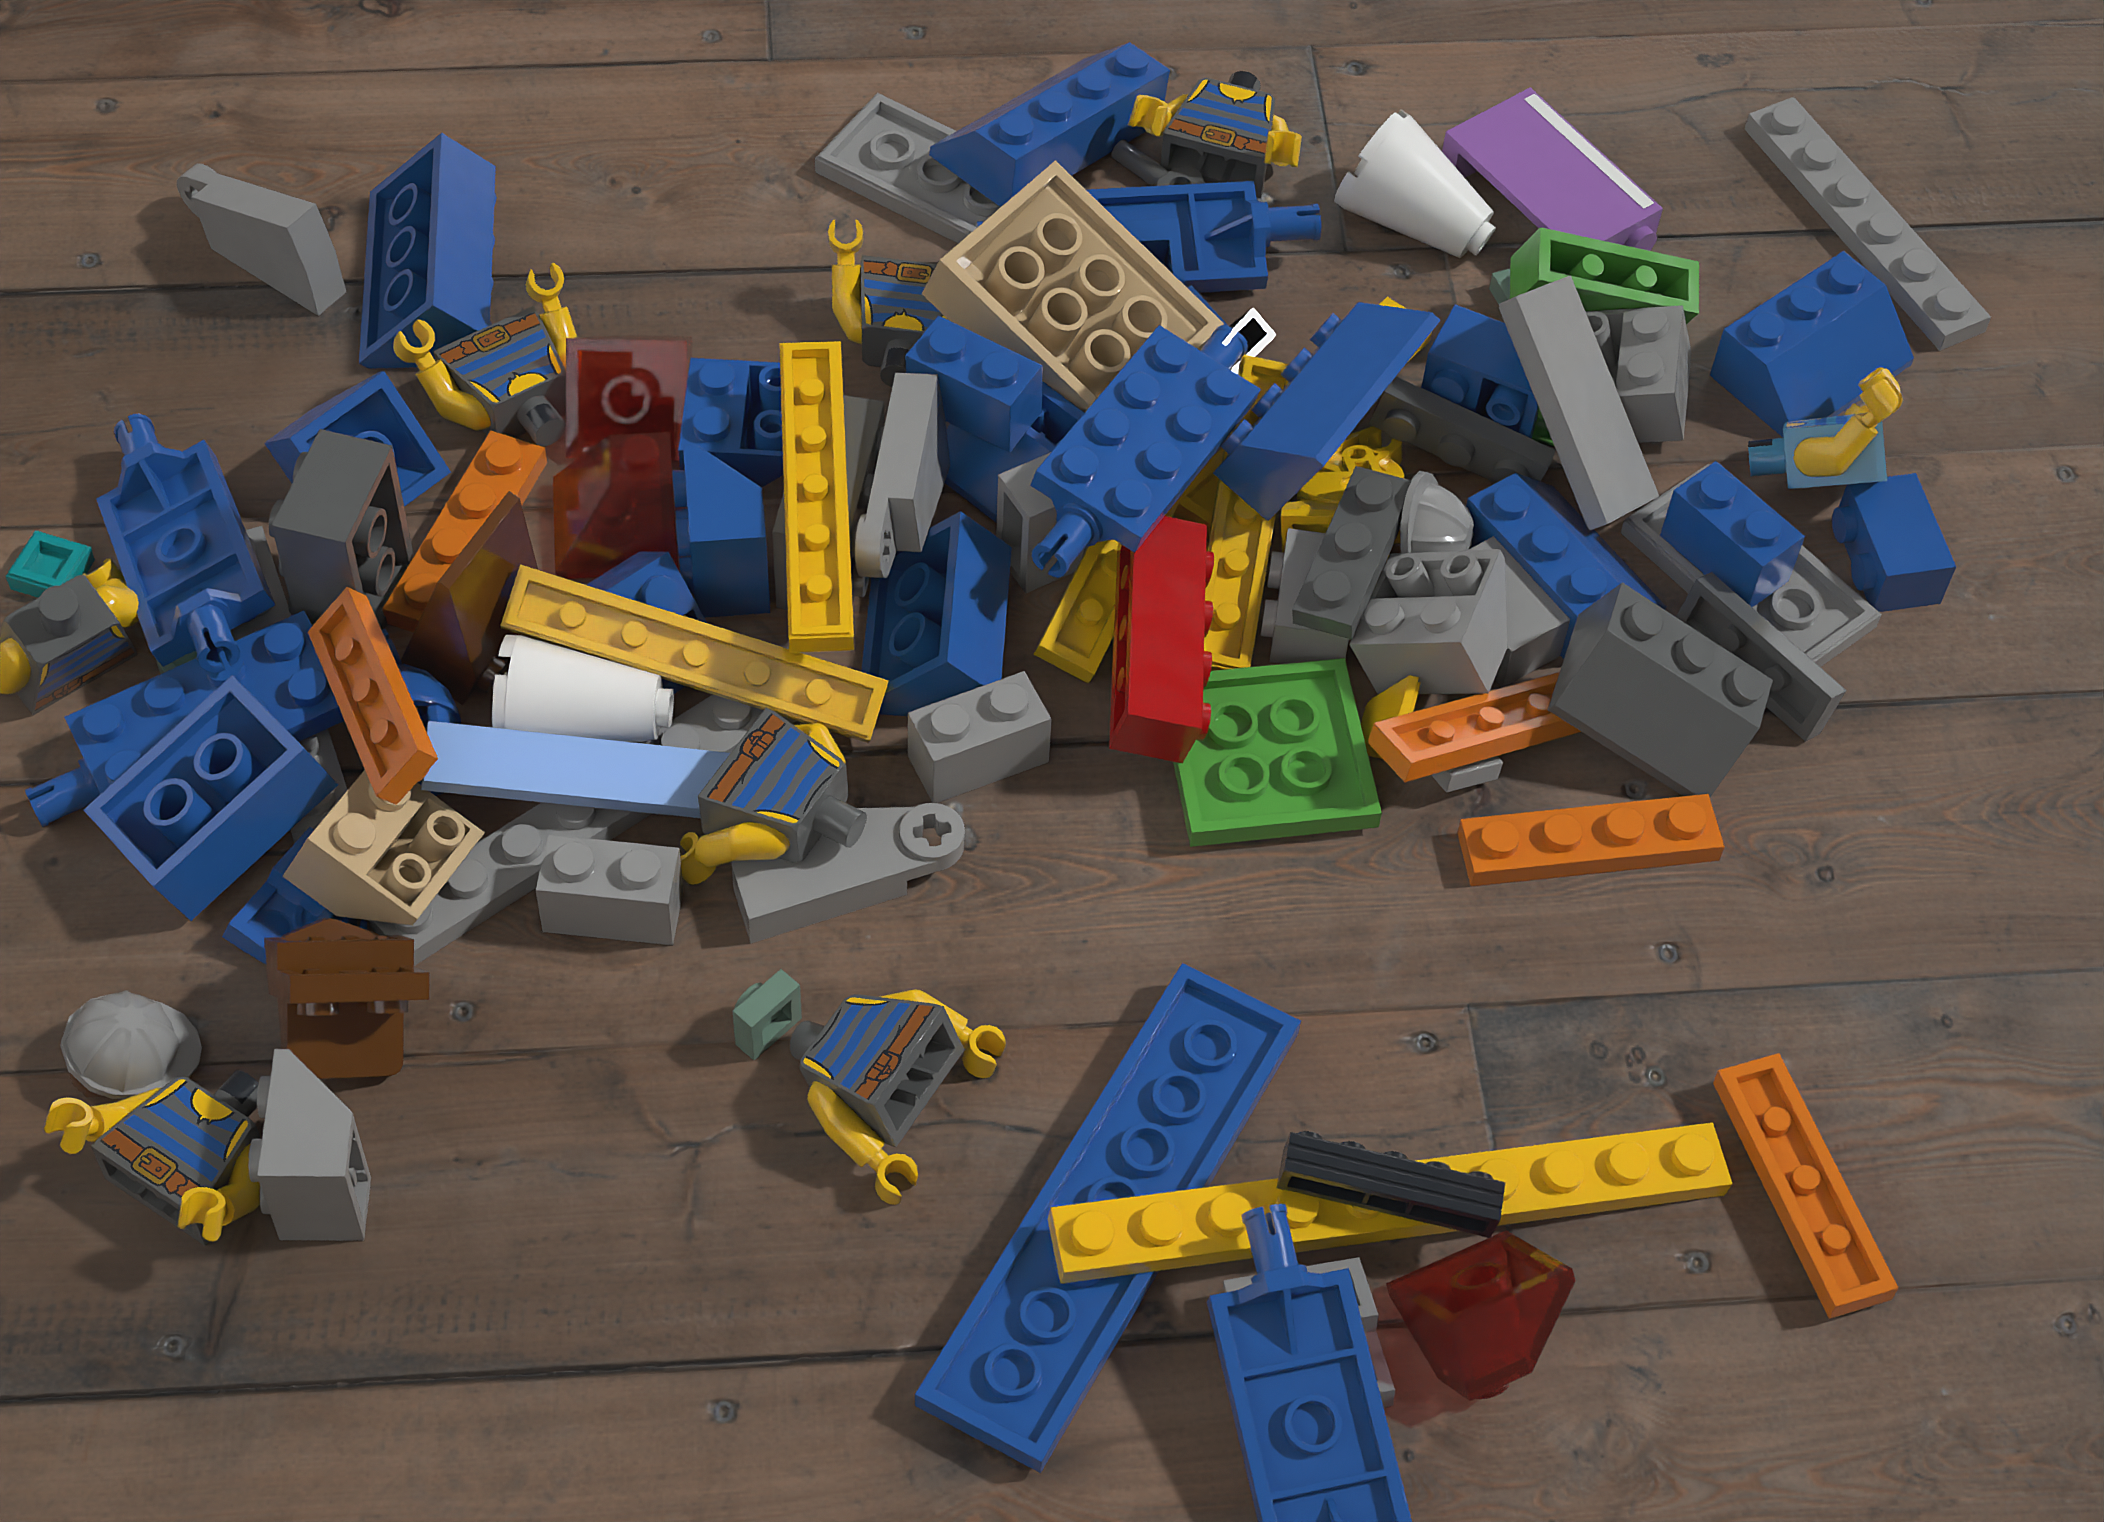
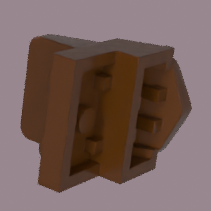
(344, 997)

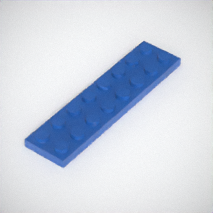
(1158, 1127)

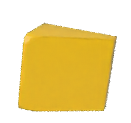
(1392, 702)

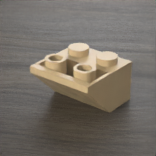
(382, 856)

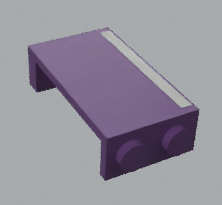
(1553, 172)

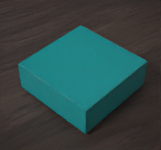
(48, 563)

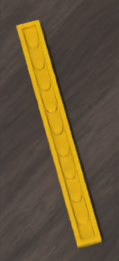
(1539, 1181)

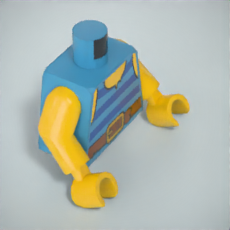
(1836, 447)

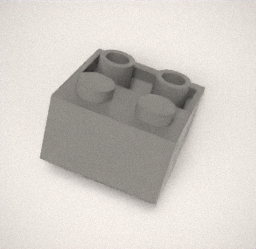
(1649, 366)
(1436, 621)
(308, 1157)

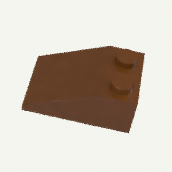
(462, 621)

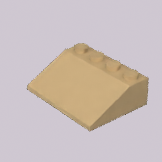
(1064, 287)

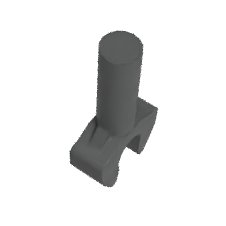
(1150, 170)

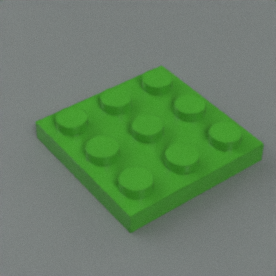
(1278, 757)

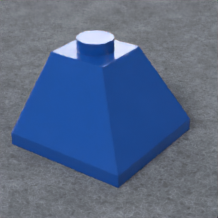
(373, 413)

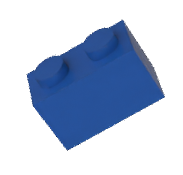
(980, 382)
(1731, 534)
(1893, 543)

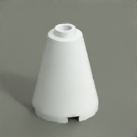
(1416, 190)
(577, 694)

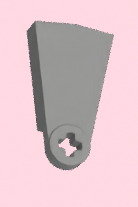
(266, 235)
(906, 476)
(839, 879)

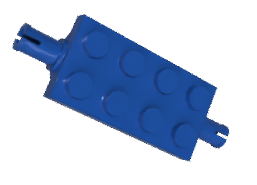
(1220, 228)
(1141, 444)
(182, 548)
(113, 734)
(1304, 1389)

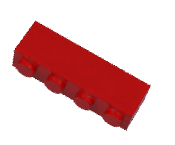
(1161, 643)

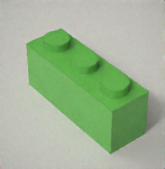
(1606, 273)

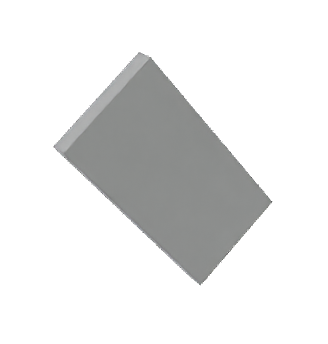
(888, 161)
(1579, 402)
(1810, 610)

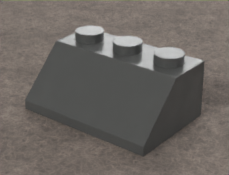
(1658, 692)

